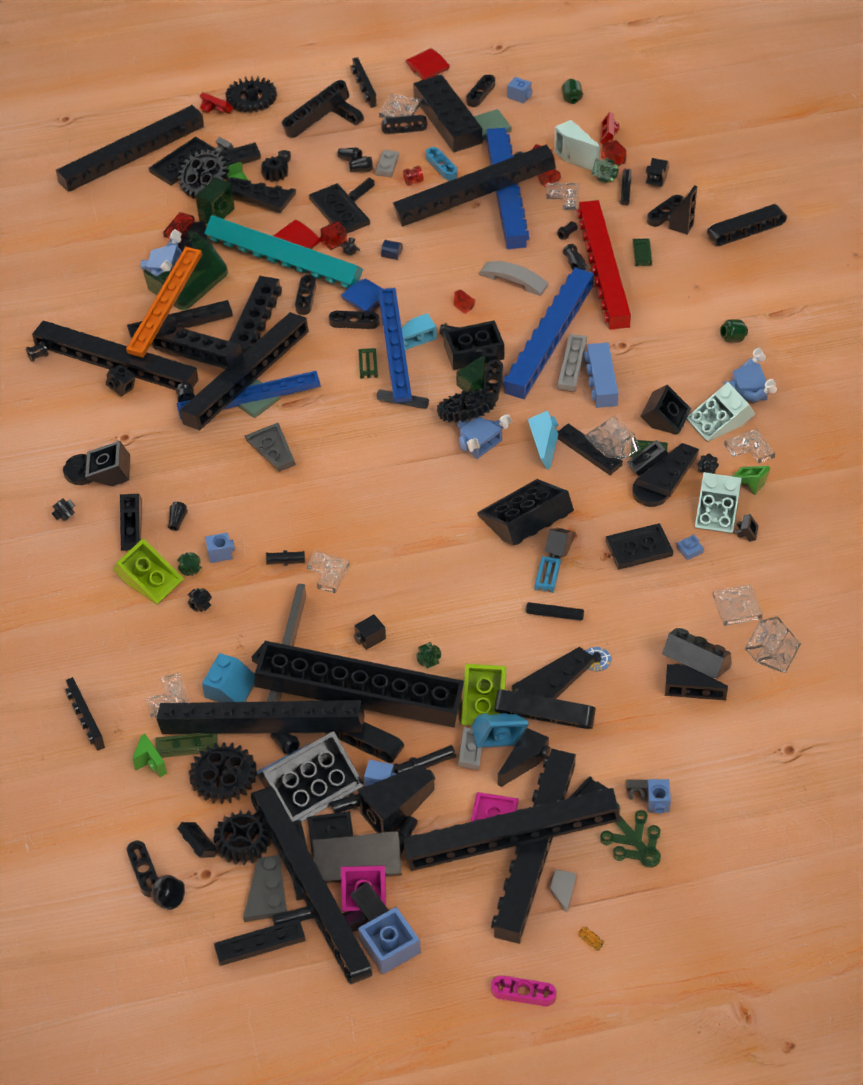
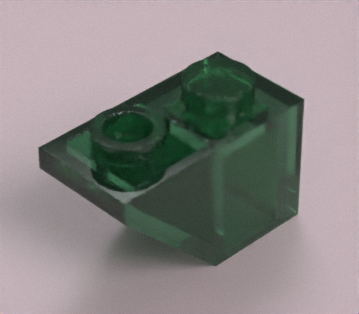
(472, 376)

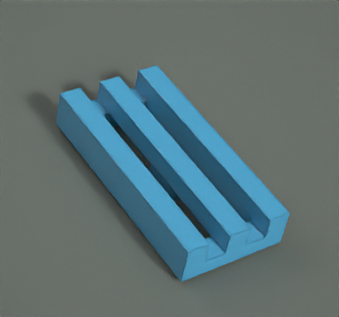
(544, 586)

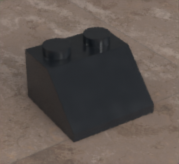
(666, 410)
(108, 464)

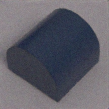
(391, 249)

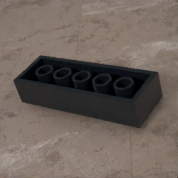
(448, 113)

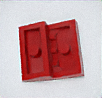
(428, 64)
(298, 234)

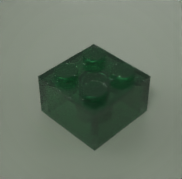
(215, 200)

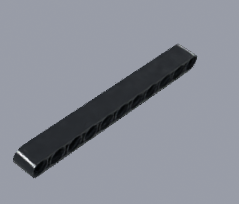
(312, 886)

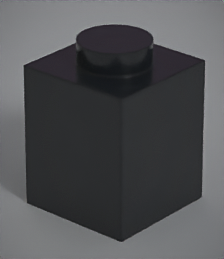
(369, 632)

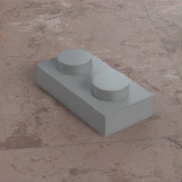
(387, 163)
(469, 753)

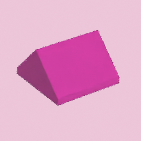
(355, 876)

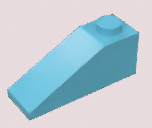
(419, 331)
(545, 436)

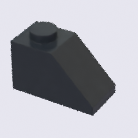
(559, 542)

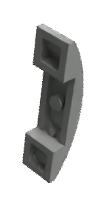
(532, 282)

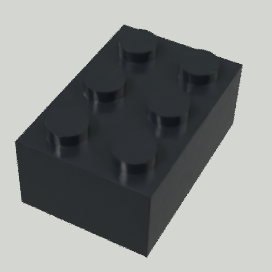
(472, 342)

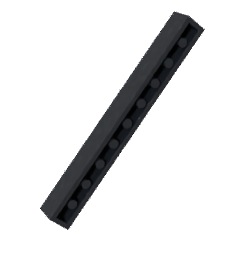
(129, 148)
(474, 185)
(111, 354)
(256, 361)
(261, 717)
(511, 829)
(531, 857)

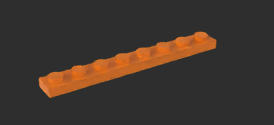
(164, 302)

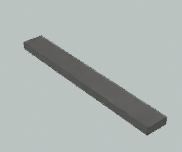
(292, 627)

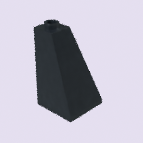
(394, 798)

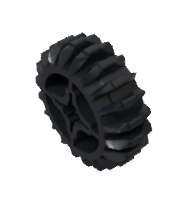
(243, 831)

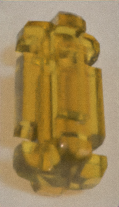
(591, 938)

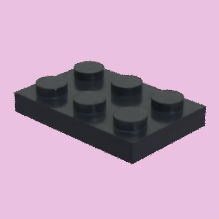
(639, 546)

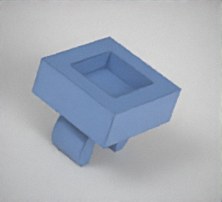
(690, 547)

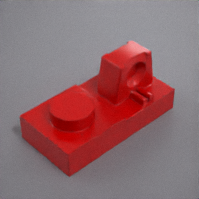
(209, 102)
(608, 128)

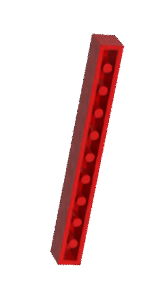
(603, 265)

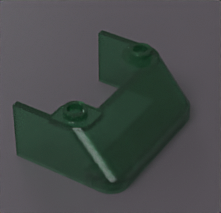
(205, 276)

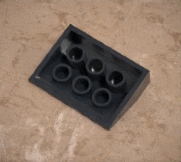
(527, 511)
(313, 777)

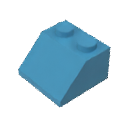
(228, 680)
(498, 730)

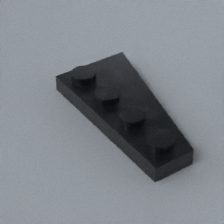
(260, 194)
(669, 471)
(556, 676)

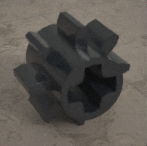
(63, 509)
(199, 599)

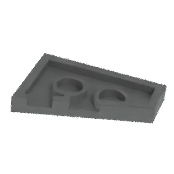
(272, 446)
(266, 890)

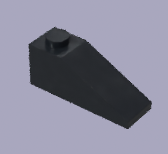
(684, 214)
(130, 520)
(690, 683)
(525, 756)

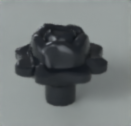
(349, 247)
(708, 464)

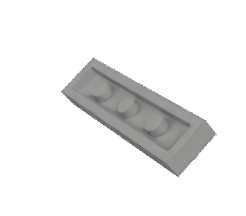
(572, 362)

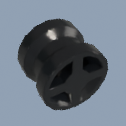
(185, 392)

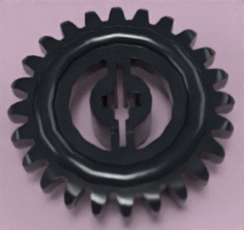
(251, 90)

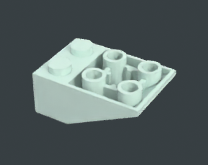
(575, 145)
(721, 413)
(718, 502)

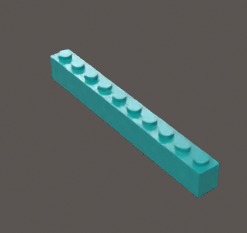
(283, 251)

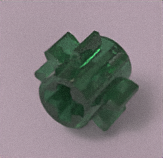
(189, 563)
(428, 655)

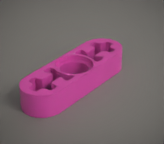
(516, 997)

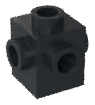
(120, 380)

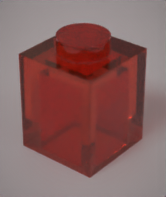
(614, 151)
(333, 235)

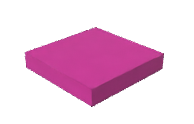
(490, 805)

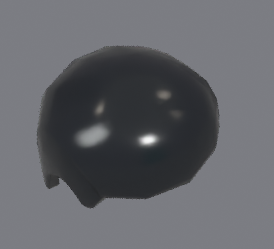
(168, 892)

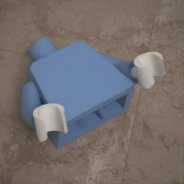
(163, 258)
(750, 379)
(481, 434)

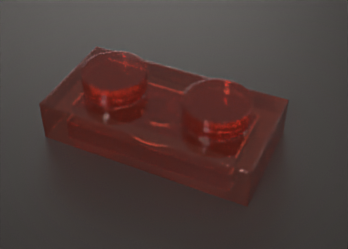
(181, 223)

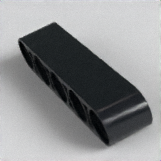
(315, 108)
(746, 225)
(545, 709)
(374, 742)

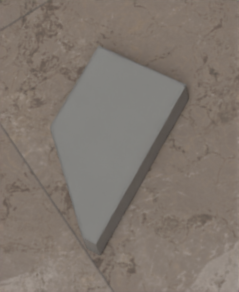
(562, 887)

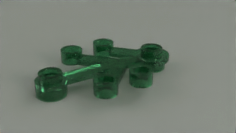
(634, 838)

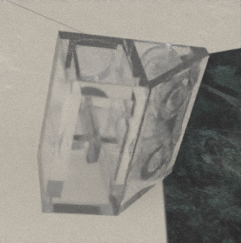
(613, 439)
(773, 644)

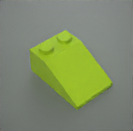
(147, 572)
(480, 690)

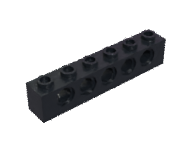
(256, 312)
(198, 346)

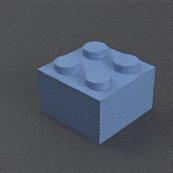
(389, 940)

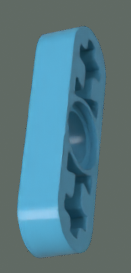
(441, 158)

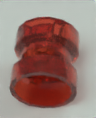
(413, 175)

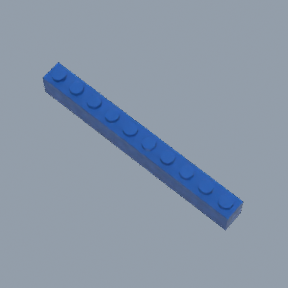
(508, 198)
(548, 334)

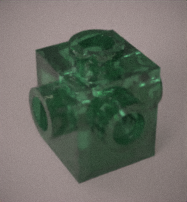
(605, 170)

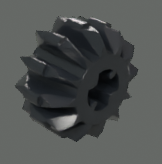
(274, 168)

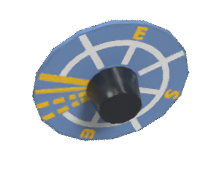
(602, 658)

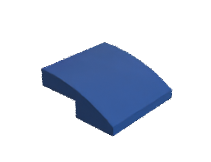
(363, 295)

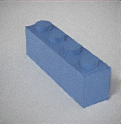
(601, 374)

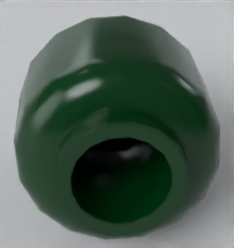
(572, 91)
(733, 330)

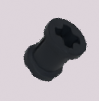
(43, 351)

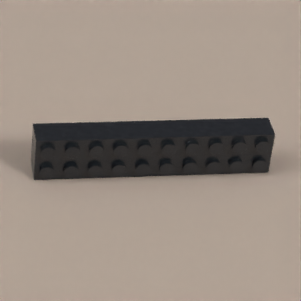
(344, 678)

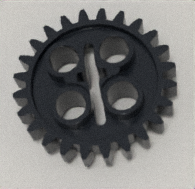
(201, 171)
(466, 405)
(239, 776)

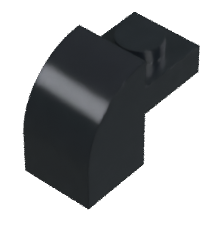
(657, 172)

